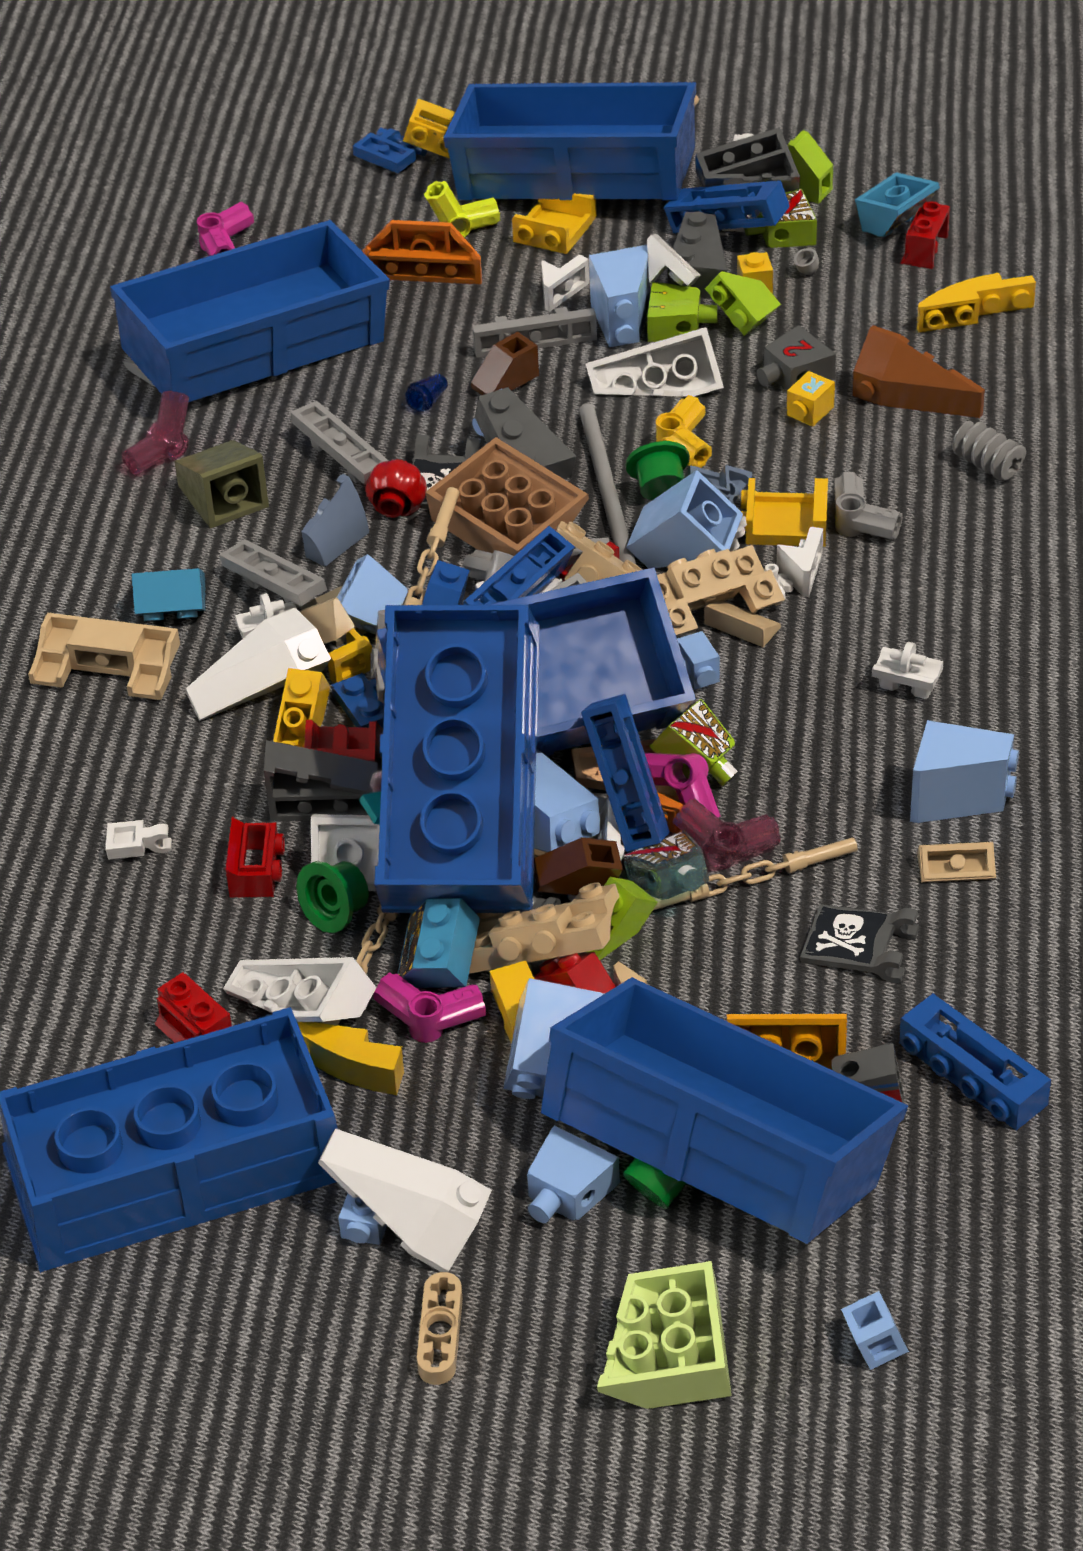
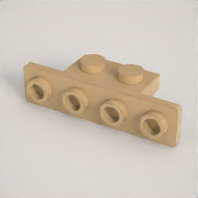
(596, 558)

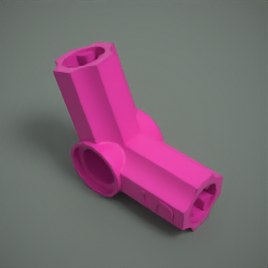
(217, 228)
(667, 771)
(426, 1011)

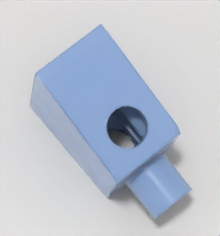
(368, 591)
(569, 1176)

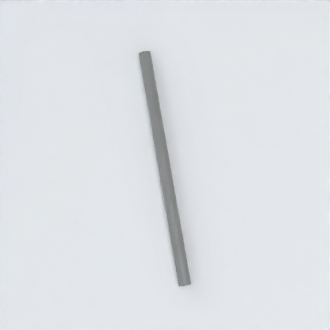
(605, 481)

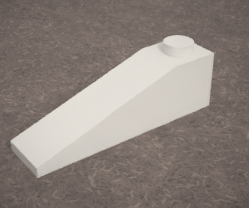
(663, 368)
(258, 664)
(311, 986)

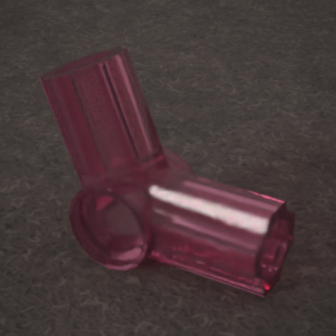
(163, 438)
(741, 838)

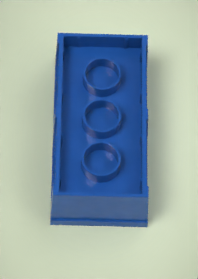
(572, 140)
(252, 311)
(598, 645)
(458, 757)
(719, 1107)
(166, 1139)

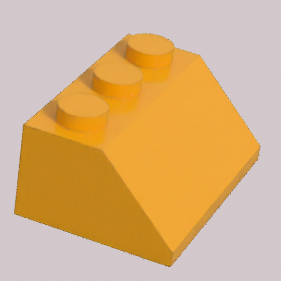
(809, 1035)

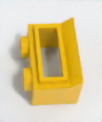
(427, 133)

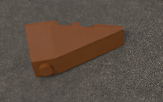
(902, 377)

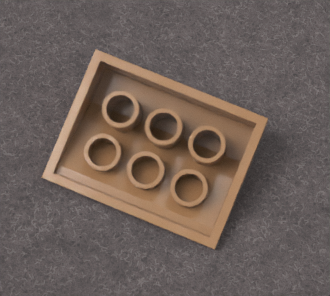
(505, 499)

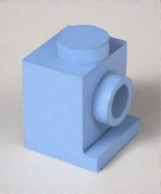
(700, 660)
(358, 1224)
(874, 1330)

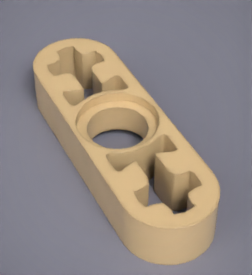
(445, 1342)

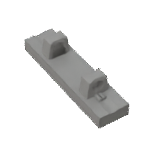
(543, 330)
(337, 440)
(272, 572)

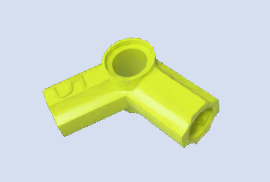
(463, 217)

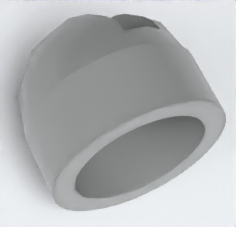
(806, 261)

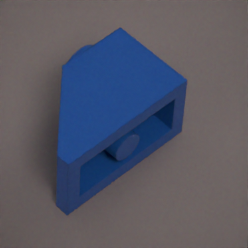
(446, 585)

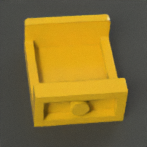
(555, 223)
(783, 516)

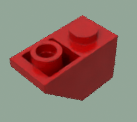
(577, 971)

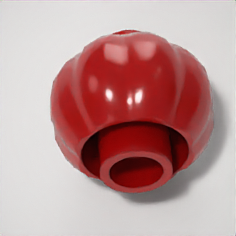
(392, 484)

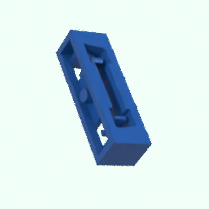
(731, 204)
(527, 571)
(625, 772)
(974, 1062)

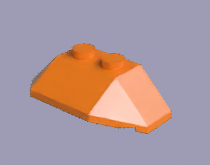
(424, 253)

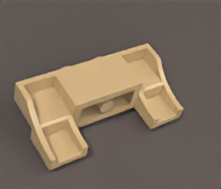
(714, 579)
(107, 648)
(545, 931)

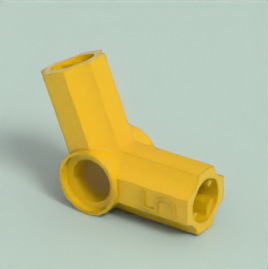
(677, 427)

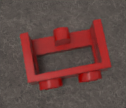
(921, 243)
(345, 741)
(253, 879)
(188, 1010)

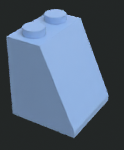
(620, 293)
(684, 523)
(962, 772)
(562, 807)
(538, 1010)

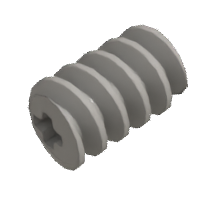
(988, 450)

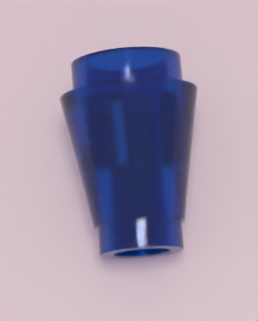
(425, 392)

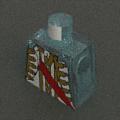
(673, 866)

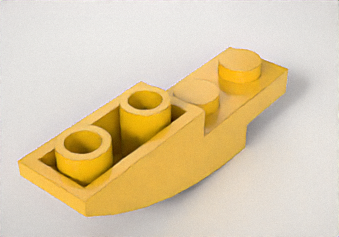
(967, 300)

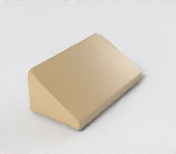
(329, 619)
(740, 622)
(956, 862)

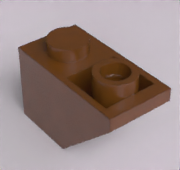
(507, 365)
(577, 865)

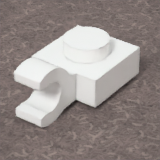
(132, 838)

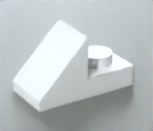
(663, 256)
(563, 282)
(803, 561)

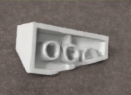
(416, 1198)

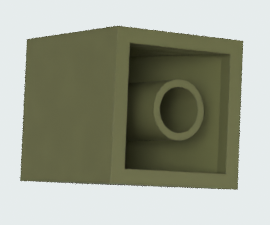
(223, 482)

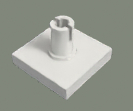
(346, 839)

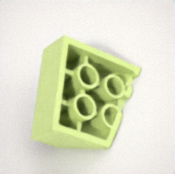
(668, 1339)

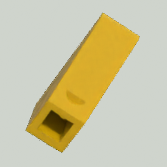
(302, 700)

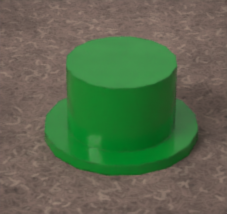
(657, 466)
(331, 894)
(653, 1183)

